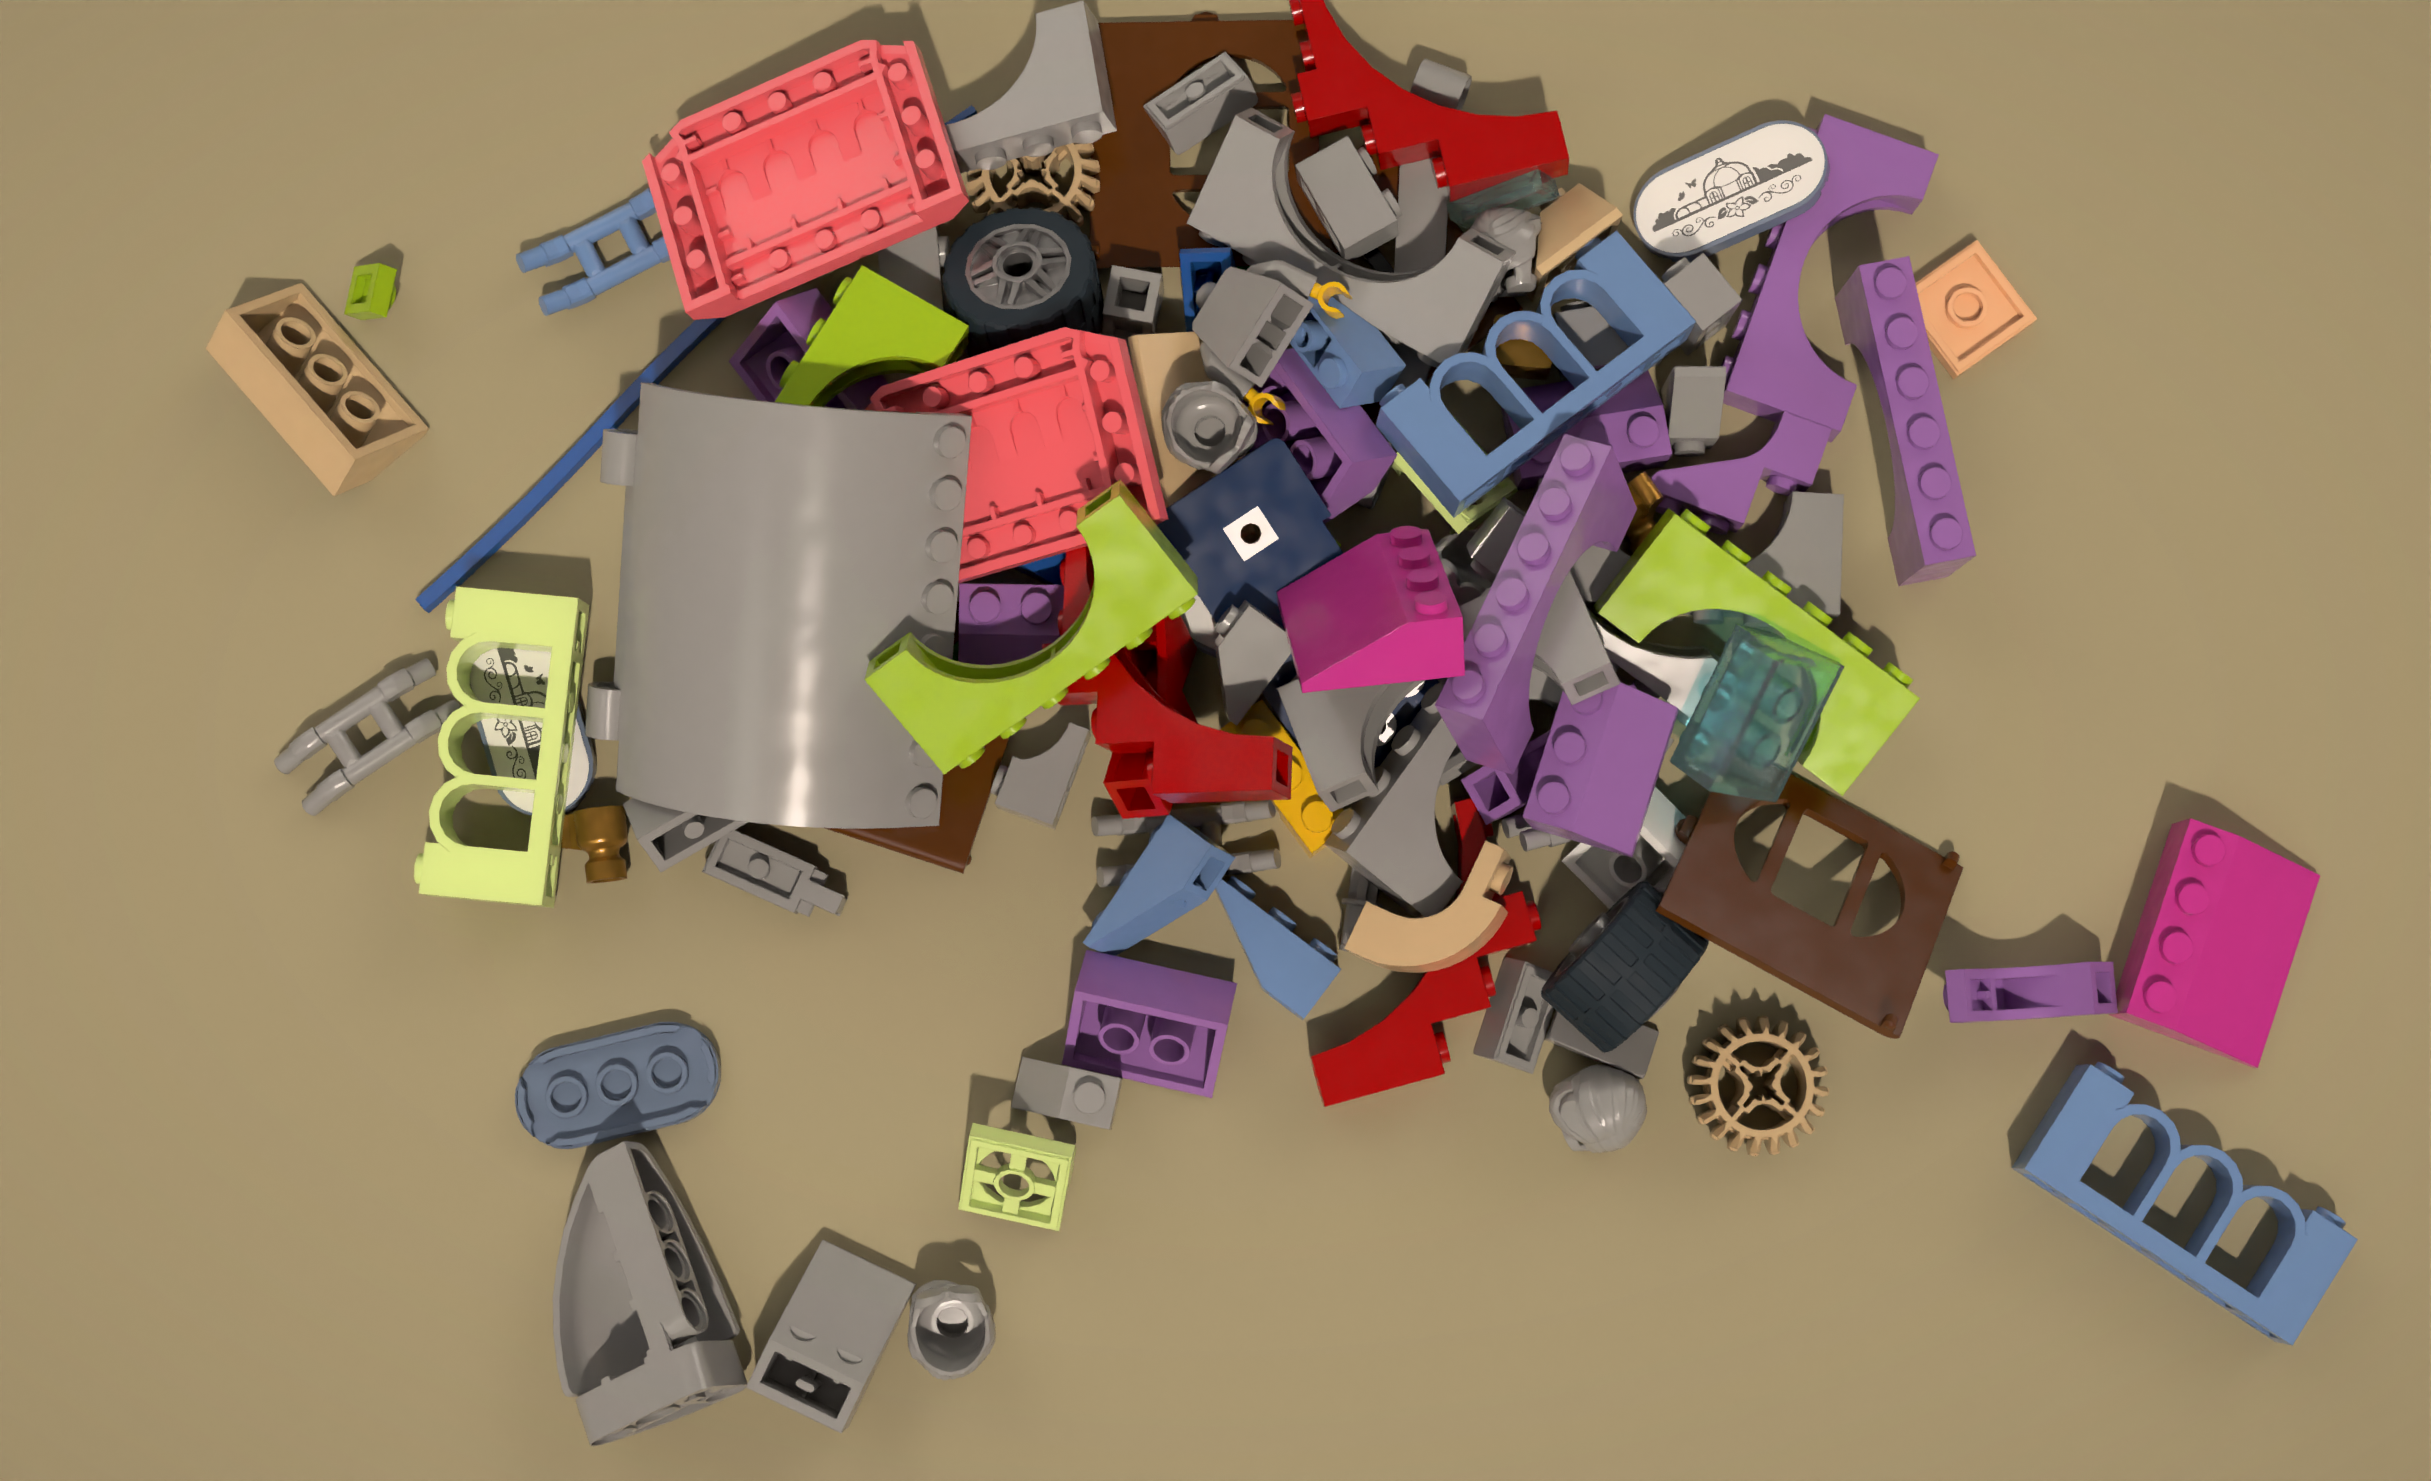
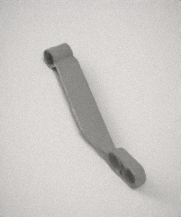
(1423, 217)

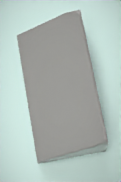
(1201, 103)
(1517, 1017)
(1630, 1056)

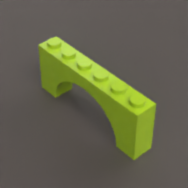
(870, 334)
(1687, 572)
(964, 706)

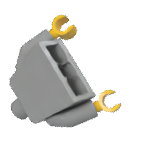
(1251, 321)

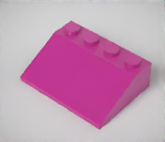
(1375, 616)
(2215, 942)

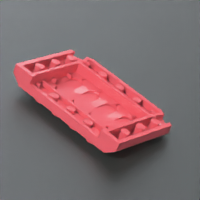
(803, 176)
(1046, 437)

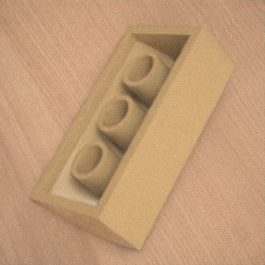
(1160, 366)
(315, 387)

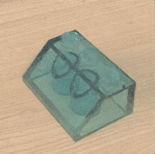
(1755, 714)

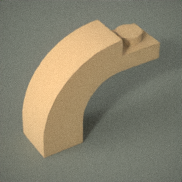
(1440, 939)

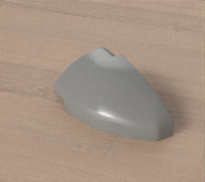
(638, 1303)

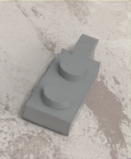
(771, 875)

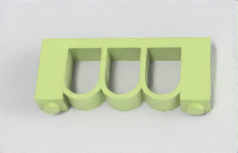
(514, 621)

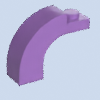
(2030, 992)

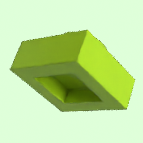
(371, 291)

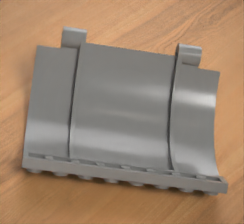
(757, 588)

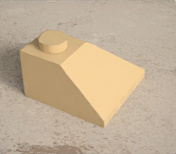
(1566, 228)

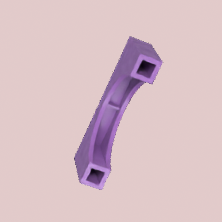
(1886, 323)
(1774, 360)
(1575, 507)

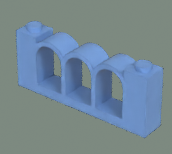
(1626, 296)
(2293, 1273)

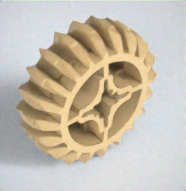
(1022, 193)
(1786, 1052)

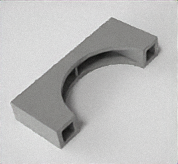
(1054, 101)
(1253, 212)
(1801, 554)
(1343, 726)
(1393, 831)

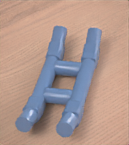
(581, 243)

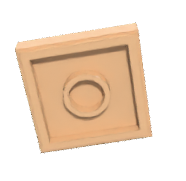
(1970, 309)

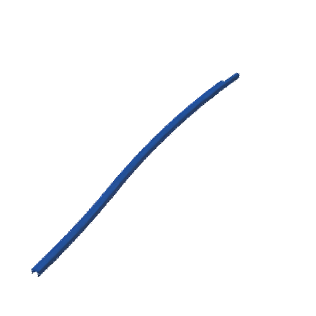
(576, 457)

